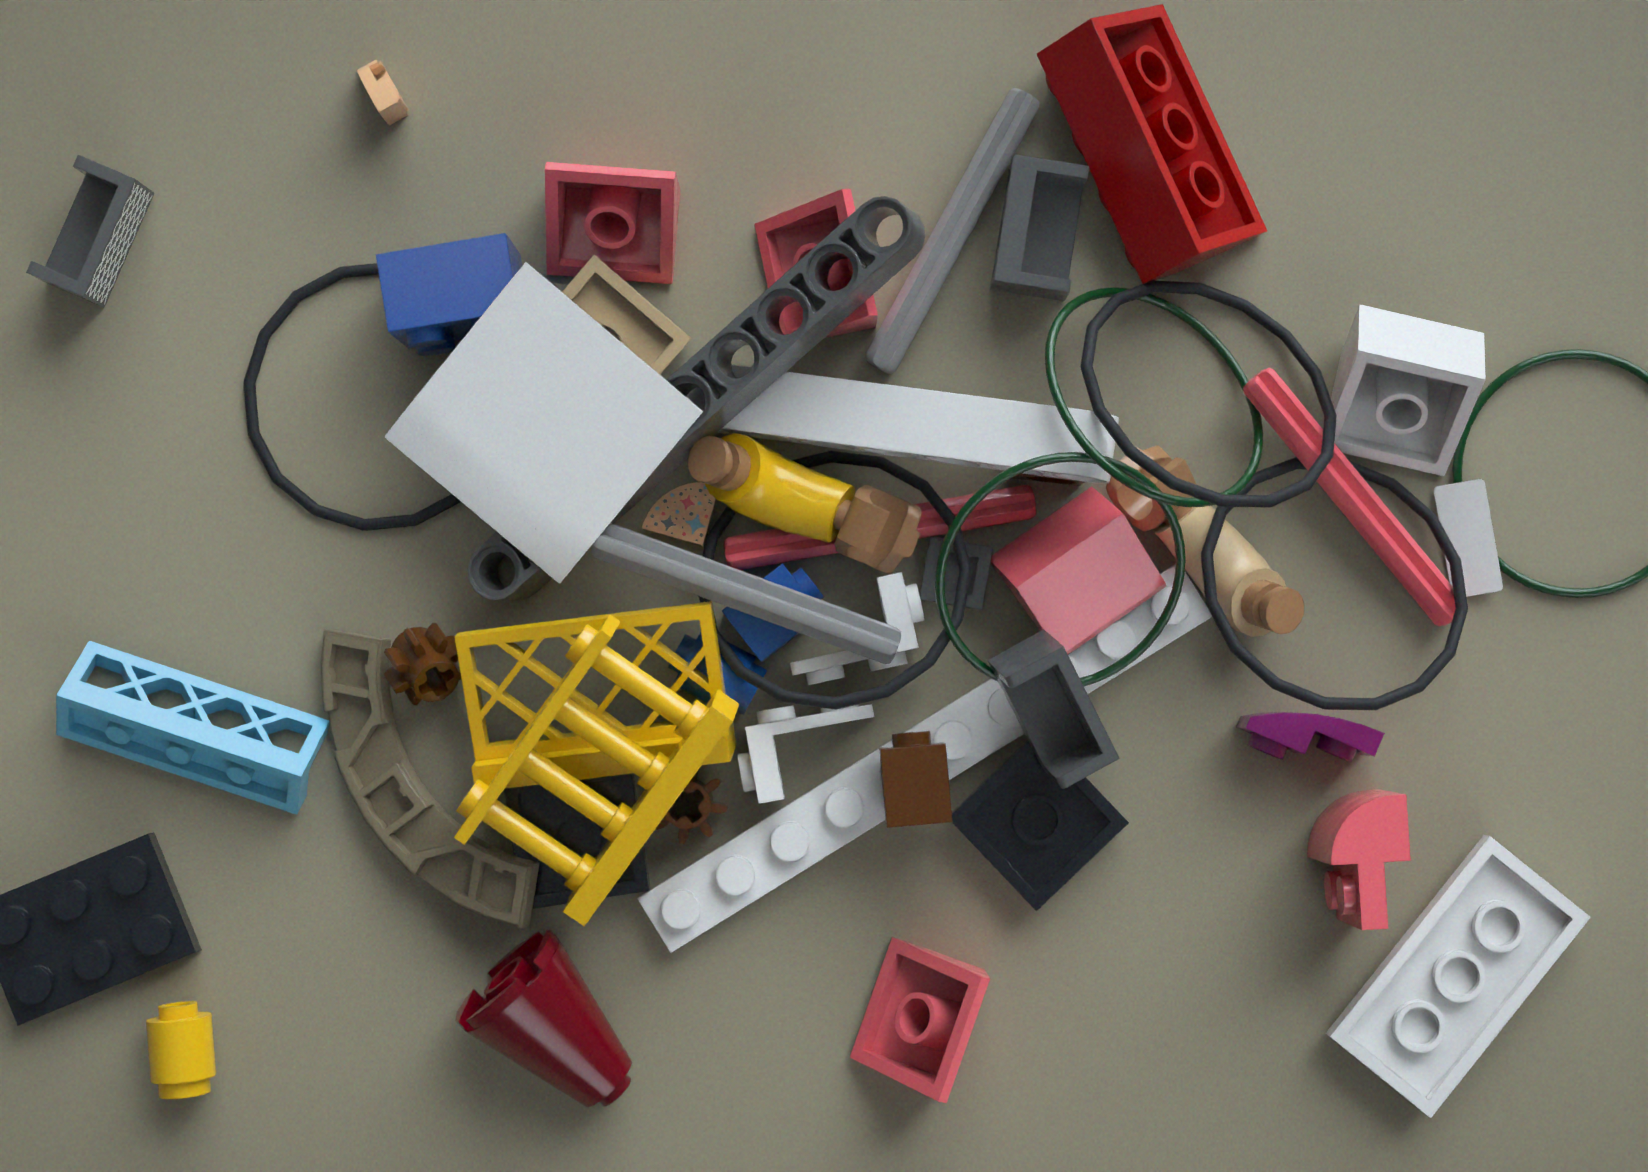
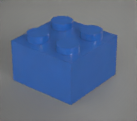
(443, 289)

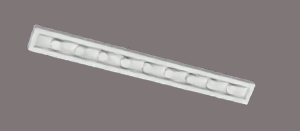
(854, 797)

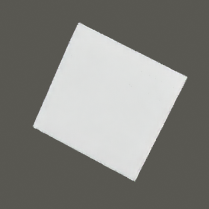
(543, 423)

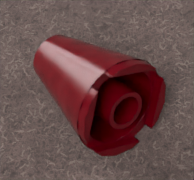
(548, 1022)

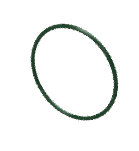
(1086, 445)
(1458, 462)
(1021, 468)

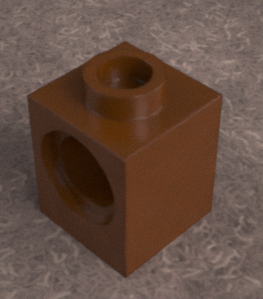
(915, 781)

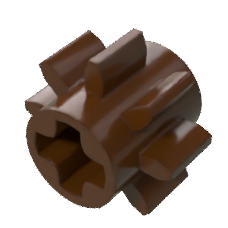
(423, 664)
(707, 806)

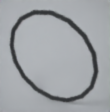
(260, 445)
(1153, 467)
(909, 674)
(1300, 693)

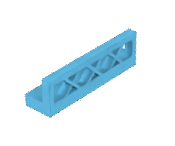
(183, 736)

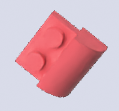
(1357, 838)

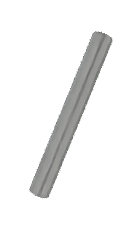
(952, 230)
(747, 593)

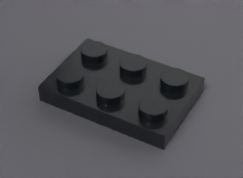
(90, 928)

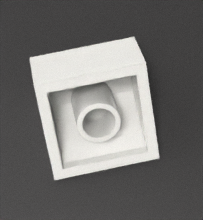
(1406, 389)

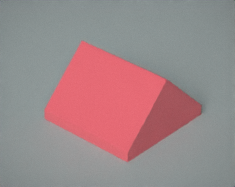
(616, 215)
(795, 233)
(1079, 570)
(920, 1018)

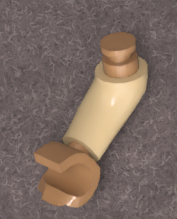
(1246, 586)

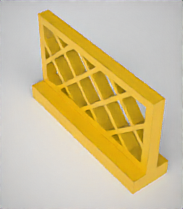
(569, 749)

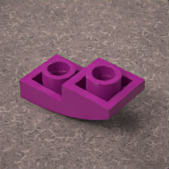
(1283, 731)

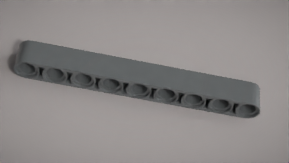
(772, 351)

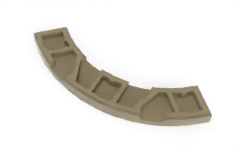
(395, 798)

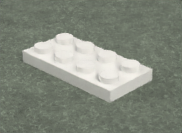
(1458, 975)

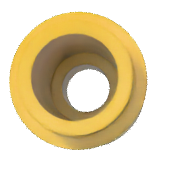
(181, 1050)

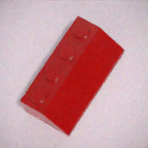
(1150, 141)

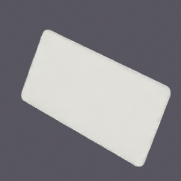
(1468, 523)

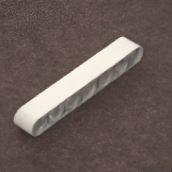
(917, 424)

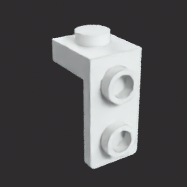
(900, 609)
(761, 765)

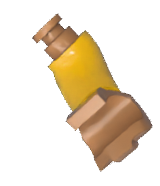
(801, 501)

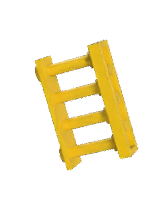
(622, 826)

